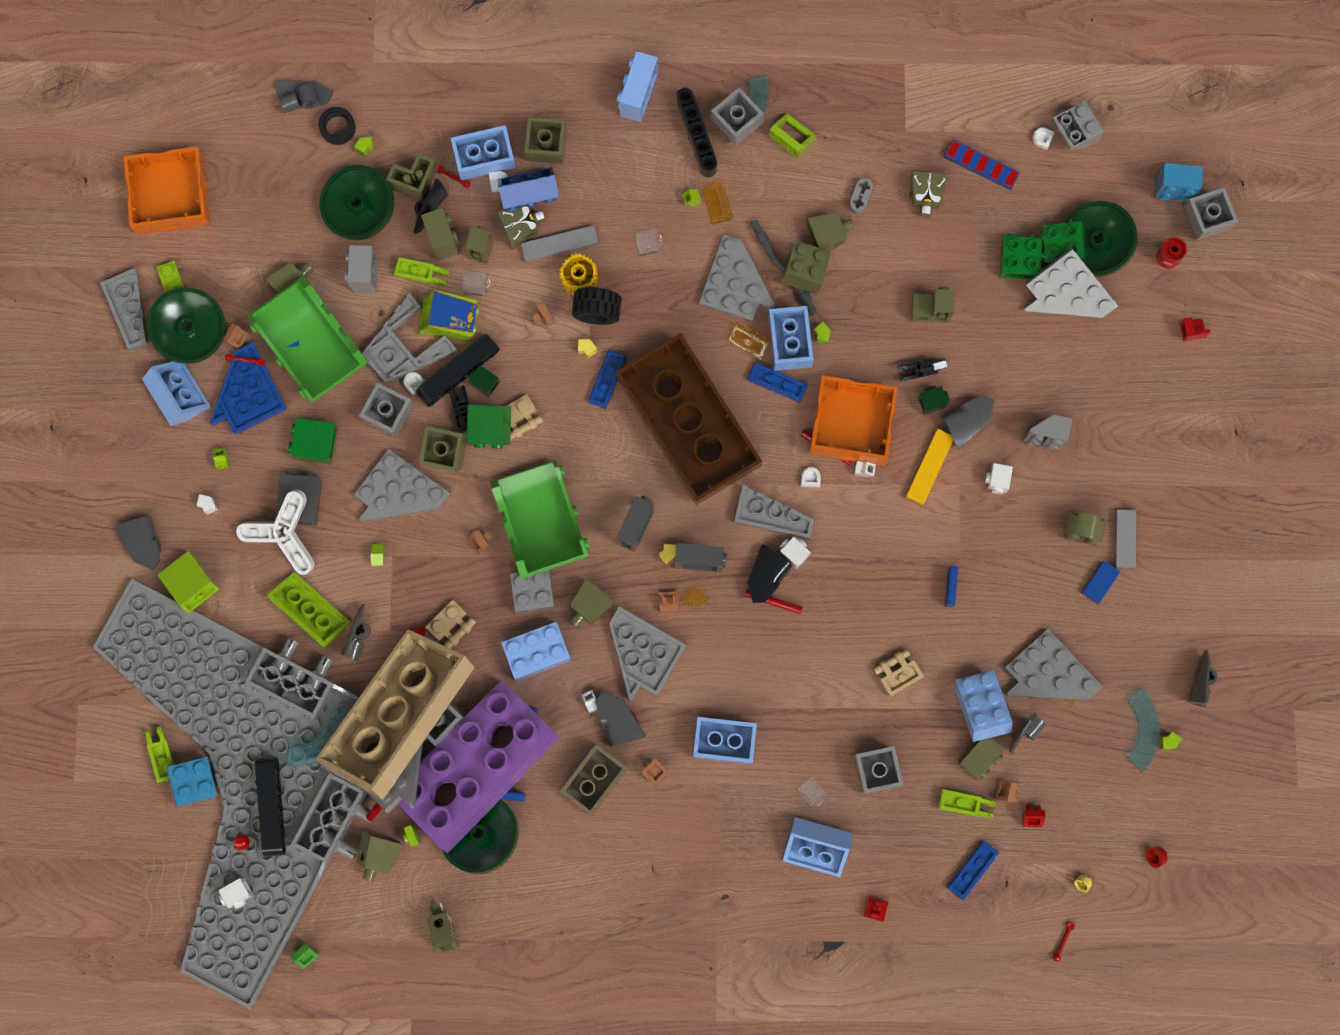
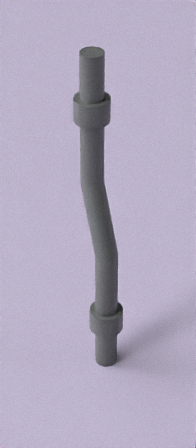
(762, 238)

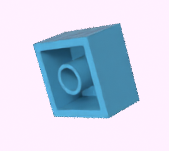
(1178, 182)
(191, 782)

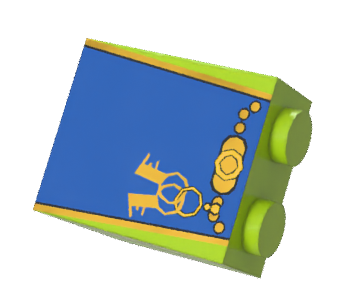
(448, 316)

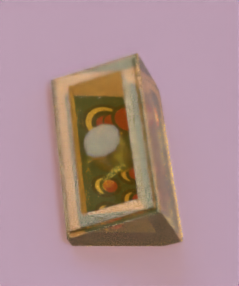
(718, 203)
(749, 340)

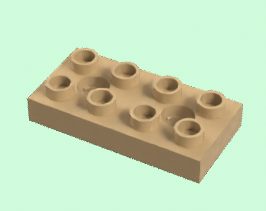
(395, 713)

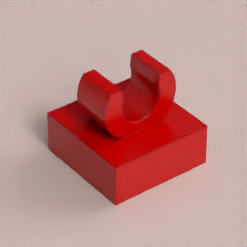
(1033, 818)
(876, 909)

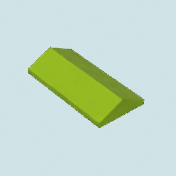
(309, 609)

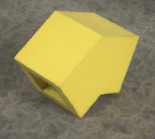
(586, 347)
(668, 553)

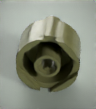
(1085, 527)

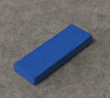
(606, 379)
(777, 382)
(973, 870)

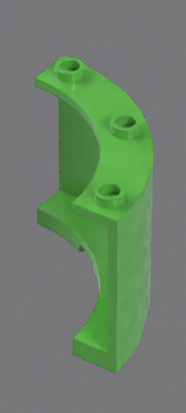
(324, 349)
(539, 519)

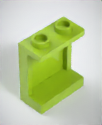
(187, 582)

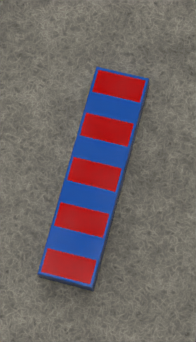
(981, 164)

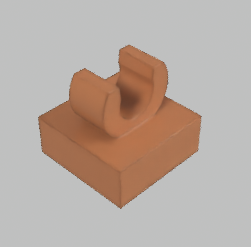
(542, 316)
(235, 336)
(480, 541)
(668, 601)
(655, 772)
(1006, 791)

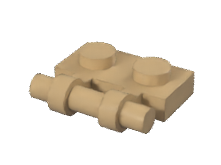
(521, 410)
(446, 621)
(900, 678)

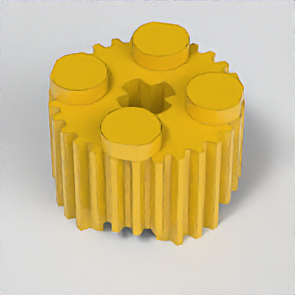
(575, 265)

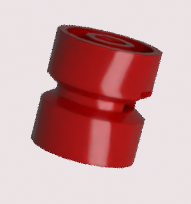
(1171, 252)

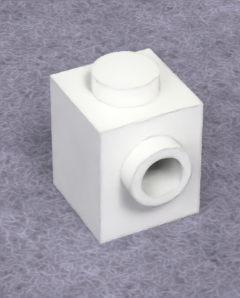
(999, 478)
(794, 551)
(235, 894)

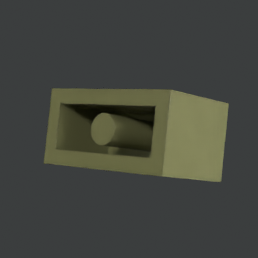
(479, 244)
(981, 757)

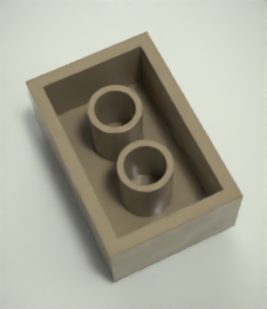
(594, 780)

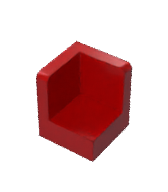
(1193, 329)

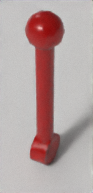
(466, 183)
(260, 362)
(1070, 926)

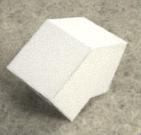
(864, 469)
(207, 504)
(589, 700)

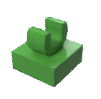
(304, 955)

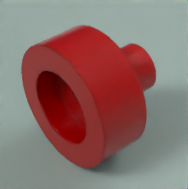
(1156, 857)

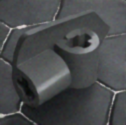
(302, 94)
(968, 419)
(141, 541)
(352, 647)
(1203, 678)
(617, 720)
(1028, 729)

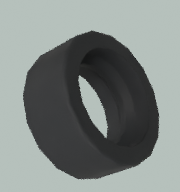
(337, 112)

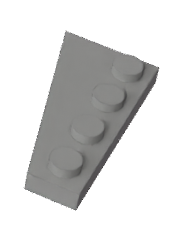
(126, 305)
(764, 513)

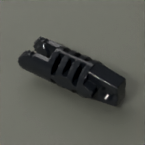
(922, 368)
(460, 407)

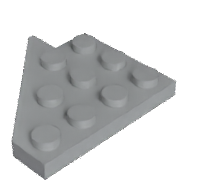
(735, 283)
(1069, 289)
(398, 490)
(643, 653)
(1050, 672)
(404, 787)

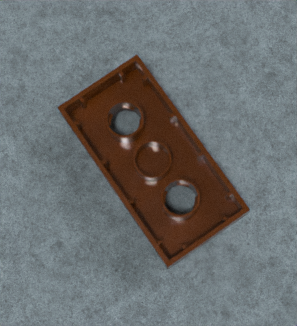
(688, 419)

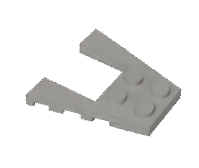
(391, 357)

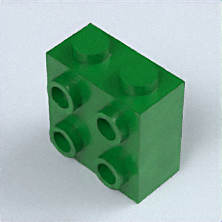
(1062, 237)
(1020, 256)
(488, 425)
(313, 441)

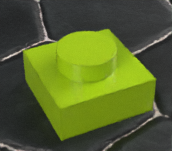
(410, 836)

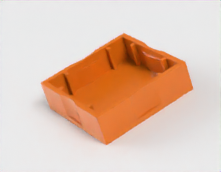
(166, 190)
(853, 420)

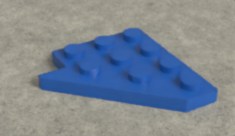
(247, 394)

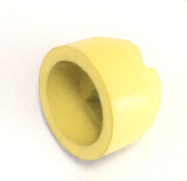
(1083, 883)

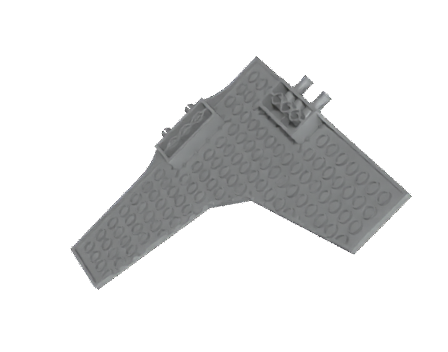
(241, 708)

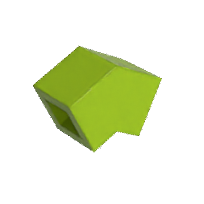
(364, 145)
(692, 197)
(822, 333)
(221, 458)
(377, 555)
(1170, 742)

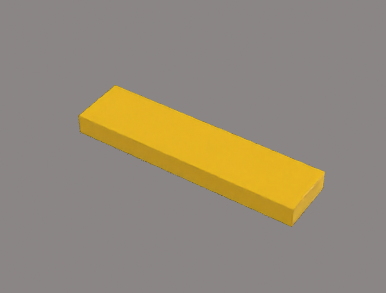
(930, 467)

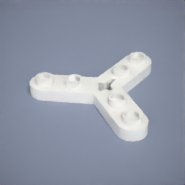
(270, 532)

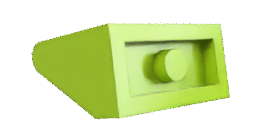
(787, 141)

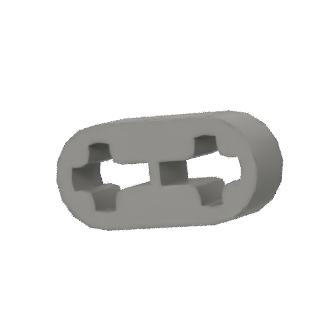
(857, 194)

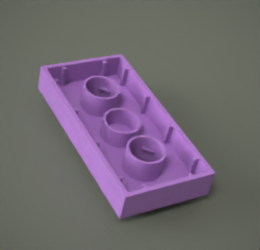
(476, 767)

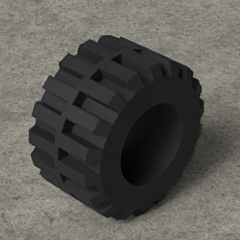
(596, 306)

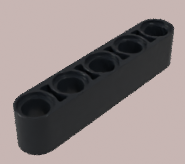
(693, 124)
(457, 370)
(270, 806)

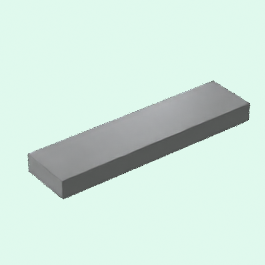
(559, 244)

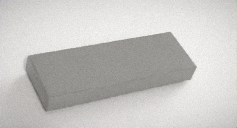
(1125, 539)

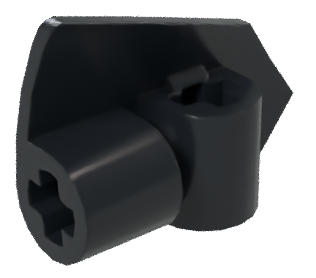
(432, 202)
(767, 574)

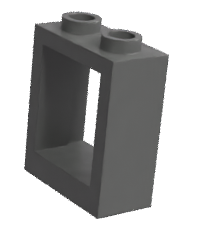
(635, 523)
(700, 557)

